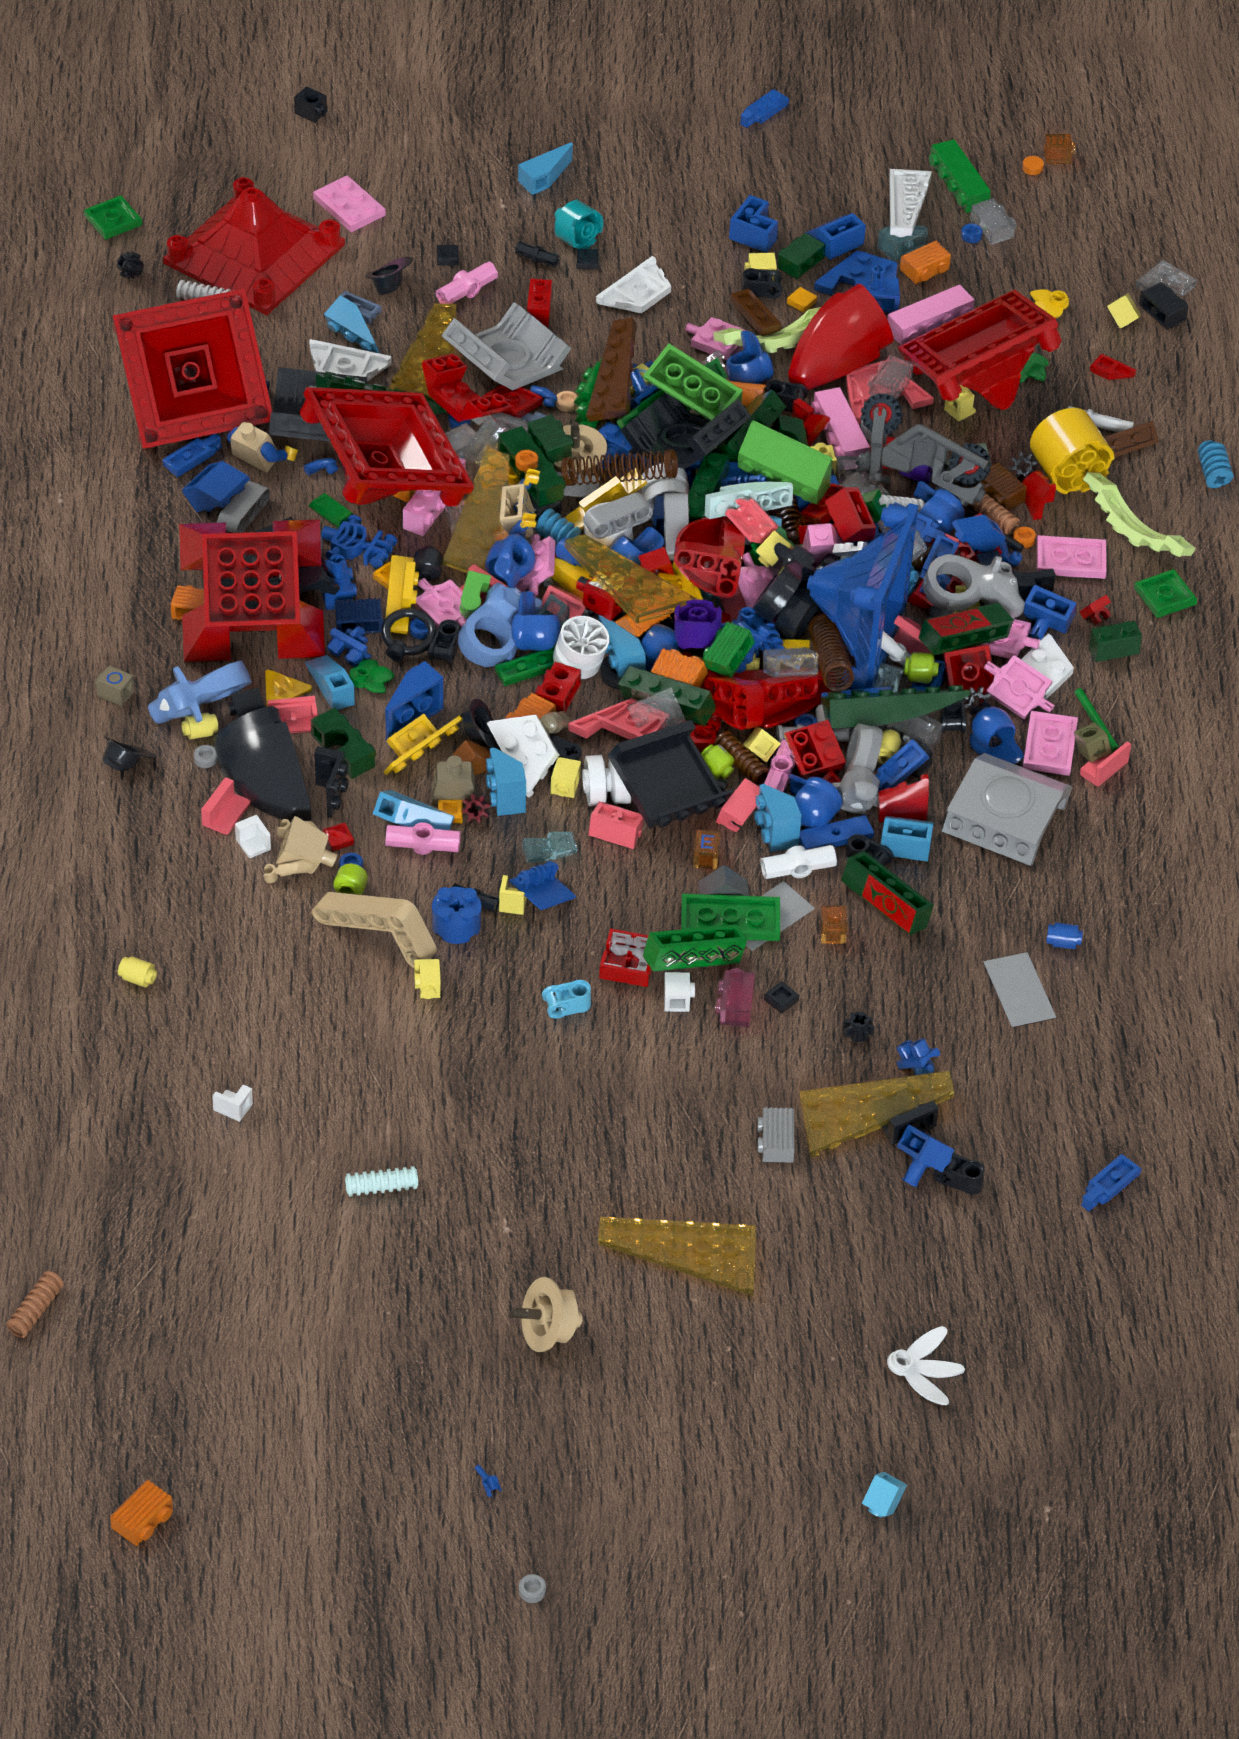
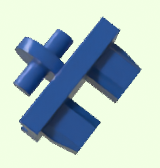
(352, 641)
(917, 1056)

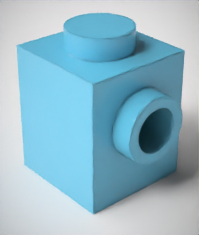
(884, 1494)

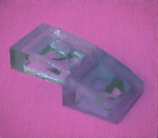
(553, 847)

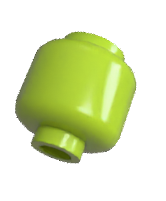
(921, 667)
(718, 761)
(350, 879)

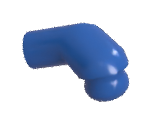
(548, 395)
(320, 464)
(1010, 558)
(759, 636)

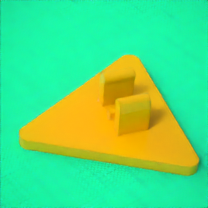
(283, 687)

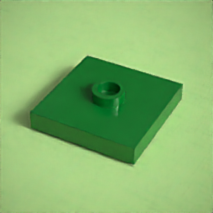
(113, 217)
(1165, 593)

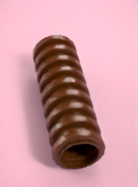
(743, 758)

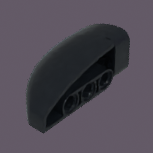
(263, 764)

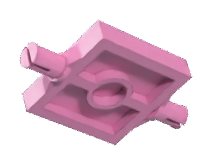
(705, 341)
(543, 566)
(753, 580)
(440, 601)
(1015, 642)
(1019, 687)

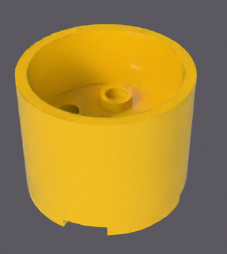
(1069, 447)

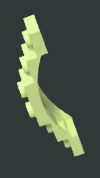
(786, 338)
(1128, 524)

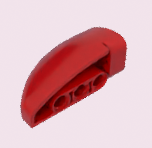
(840, 338)
(711, 555)
(763, 701)

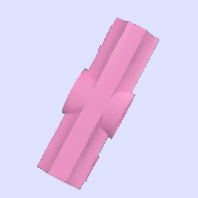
(467, 283)
(781, 767)
(423, 838)

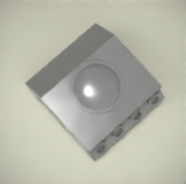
(513, 350)
(1004, 807)

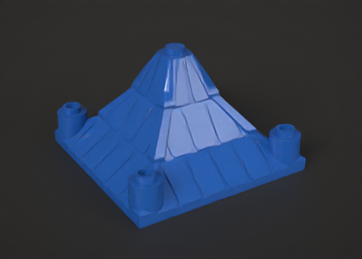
(869, 592)

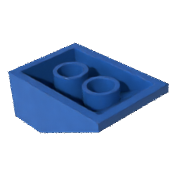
(416, 695)

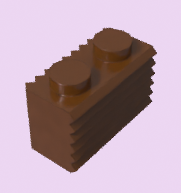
(1004, 487)

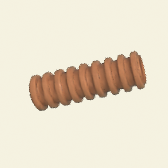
(996, 512)
(35, 1304)

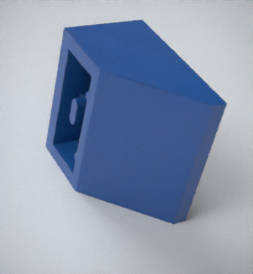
(840, 235)
(215, 486)

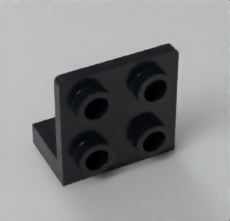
(331, 774)
(921, 1117)

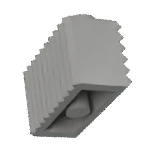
(777, 1135)

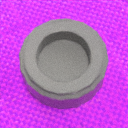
(205, 756)
(532, 1588)

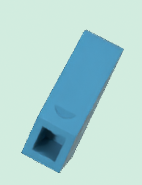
(543, 170)
(346, 318)
(623, 648)
(332, 682)
(409, 812)

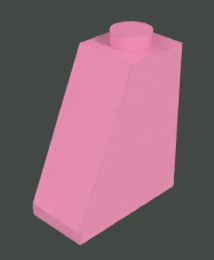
(820, 541)

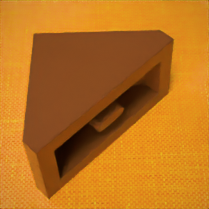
(475, 754)

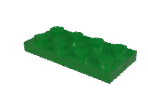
(754, 915)

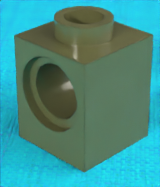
(1092, 742)

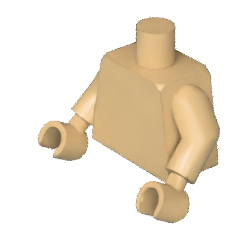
(300, 850)

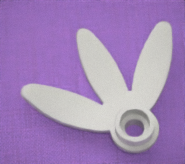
(914, 1368)

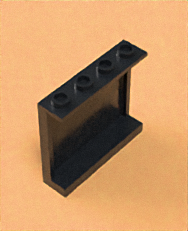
(667, 775)

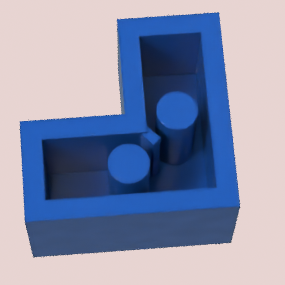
(752, 226)

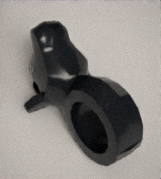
(788, 575)
(800, 608)

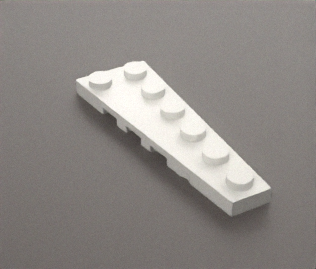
(907, 196)

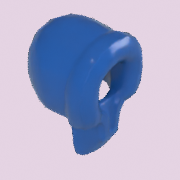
(750, 364)
(939, 506)
(646, 542)
(510, 559)
(534, 630)
(655, 640)
(996, 723)
(816, 800)

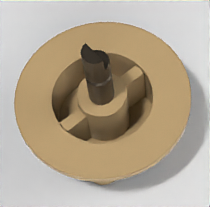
(586, 443)
(547, 1315)

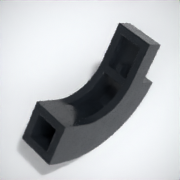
(1025, 581)

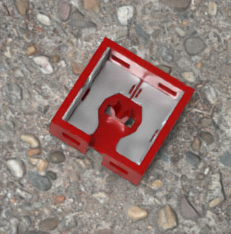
(625, 950)

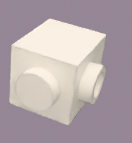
(678, 991)

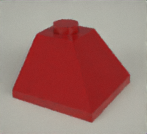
(967, 667)

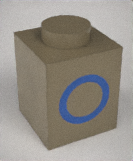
(114, 685)

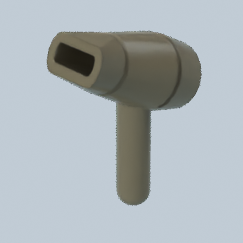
(555, 721)

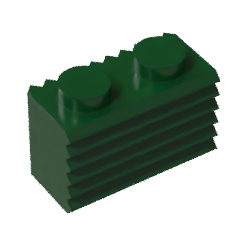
(801, 255)
(551, 438)
(1115, 641)

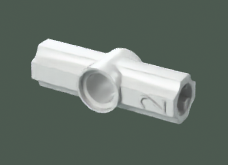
(798, 862)

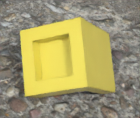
(1124, 310)
(761, 744)
(511, 899)

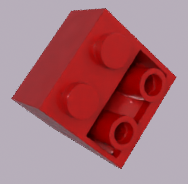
(851, 515)
(815, 750)

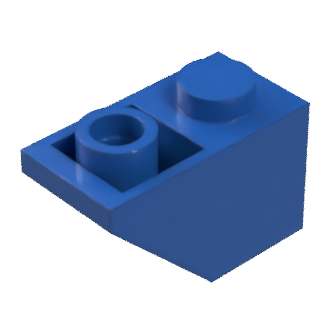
(979, 532)

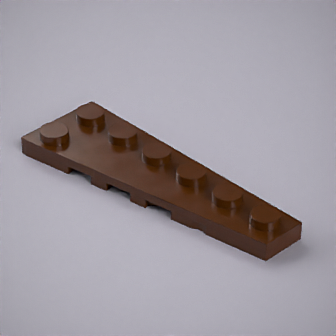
(613, 381)

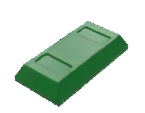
(330, 509)

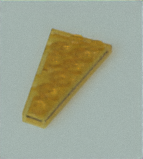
(427, 346)
(480, 518)
(629, 584)
(861, 1108)
(700, 1249)

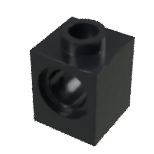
(310, 104)

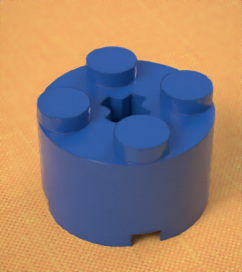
(456, 914)

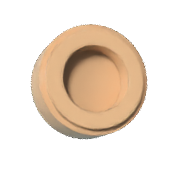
(565, 401)

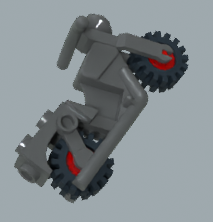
(920, 447)

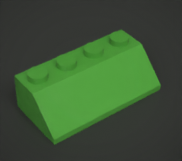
(692, 383)
(785, 460)

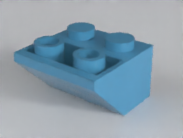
(506, 782)
(778, 818)
(907, 837)

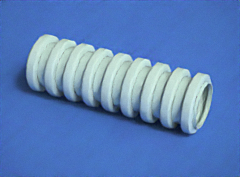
(381, 1181)

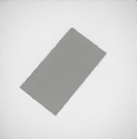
(791, 909)
(1019, 989)

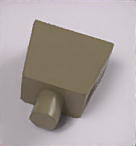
(453, 780)

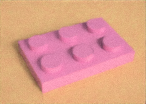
(349, 203)
(1072, 556)
(1050, 743)

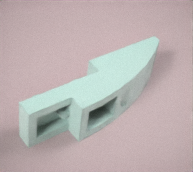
(767, 494)

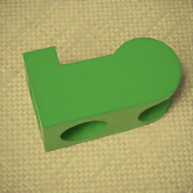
(472, 590)

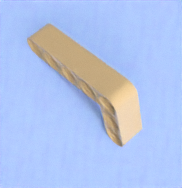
(379, 914)

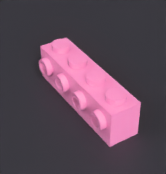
(929, 313)
(843, 429)
(423, 509)

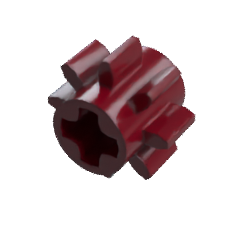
(480, 801)

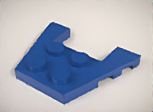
(855, 266)

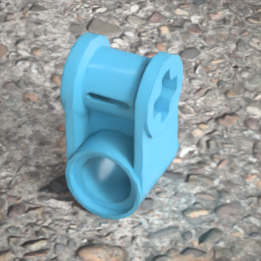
(569, 998)

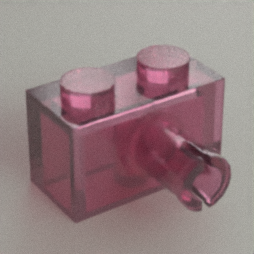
(736, 997)

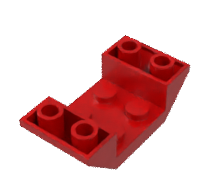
(445, 386)

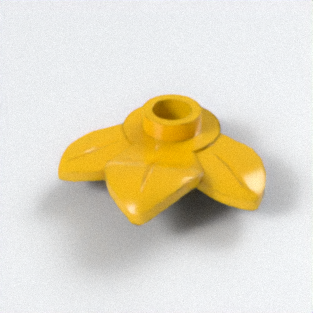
(1051, 302)

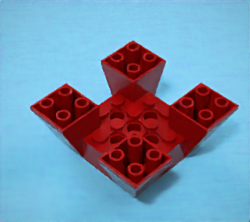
(224, 608)

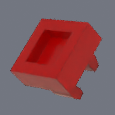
(1097, 608)

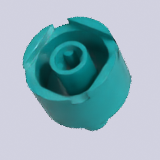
(578, 224)

